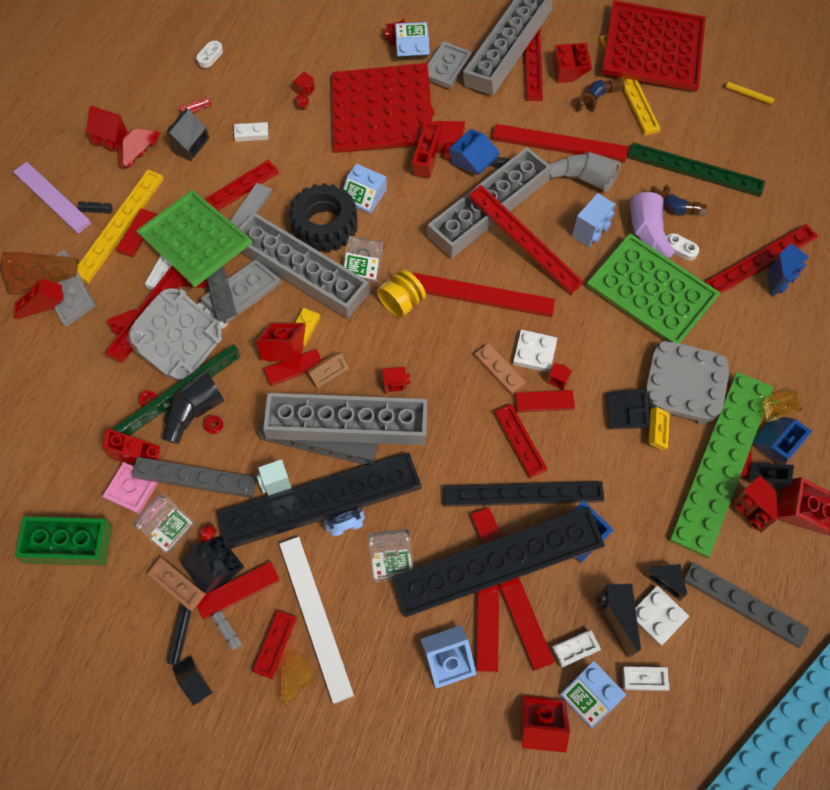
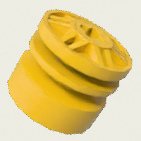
(401, 293)

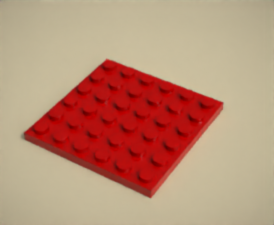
(654, 45)
(380, 107)

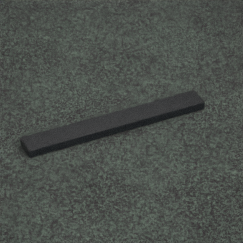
(523, 494)

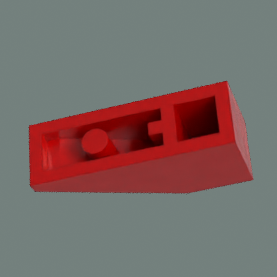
(426, 150)
(39, 298)

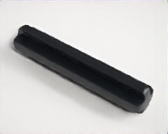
(179, 636)

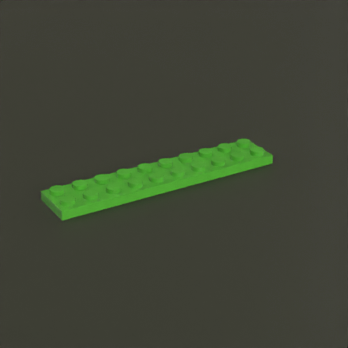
(721, 466)

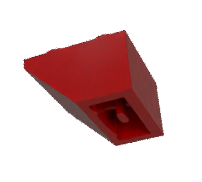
(571, 61)
(758, 504)

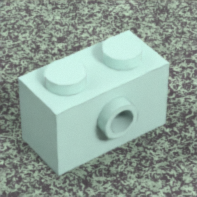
(273, 478)

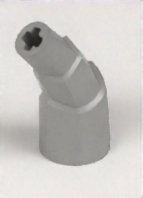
(588, 167)

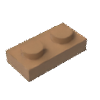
(328, 369)

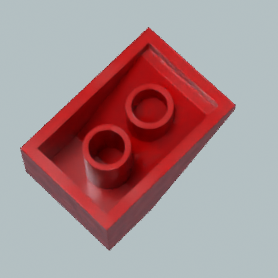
(805, 506)

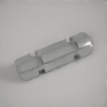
(226, 630)

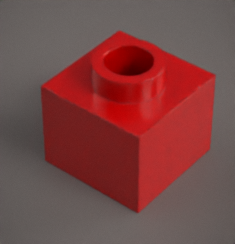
(304, 83)
(559, 376)

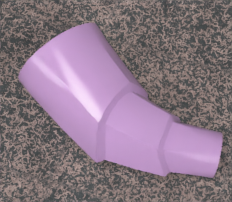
(648, 221)

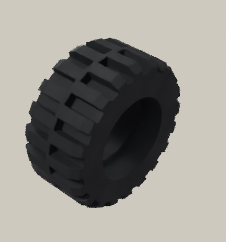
(323, 199)

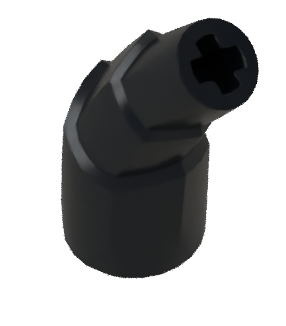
(189, 403)

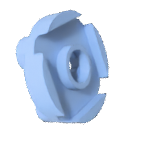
(345, 521)

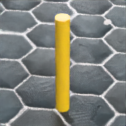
(761, 97)

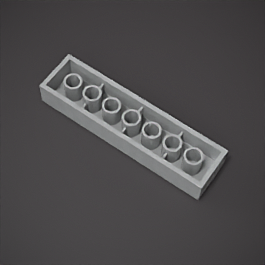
(505, 44)
(509, 185)
(304, 266)
(345, 419)

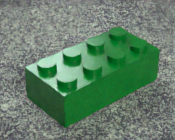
(63, 541)

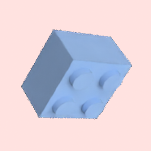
(593, 220)

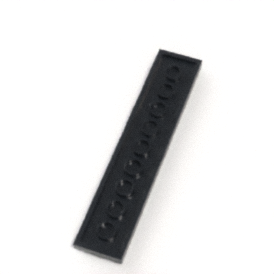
(318, 500)
(497, 562)

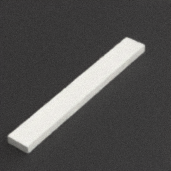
(316, 621)

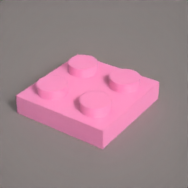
(127, 491)

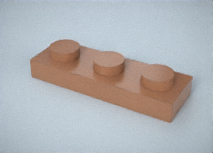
(500, 369)
(176, 584)

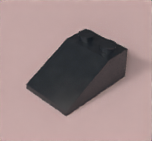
(619, 613)

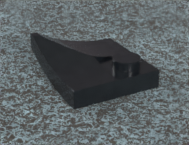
(628, 409)

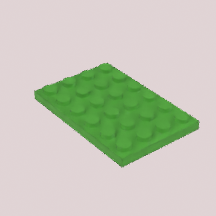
(194, 237)
(653, 290)

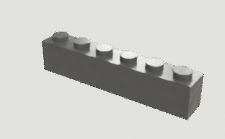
(349, 451)

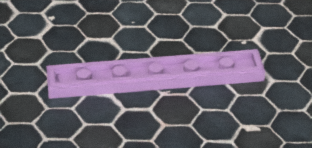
(52, 198)

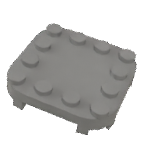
(174, 334)
(687, 381)

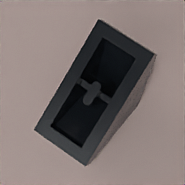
(776, 475)
(669, 579)
(192, 681)

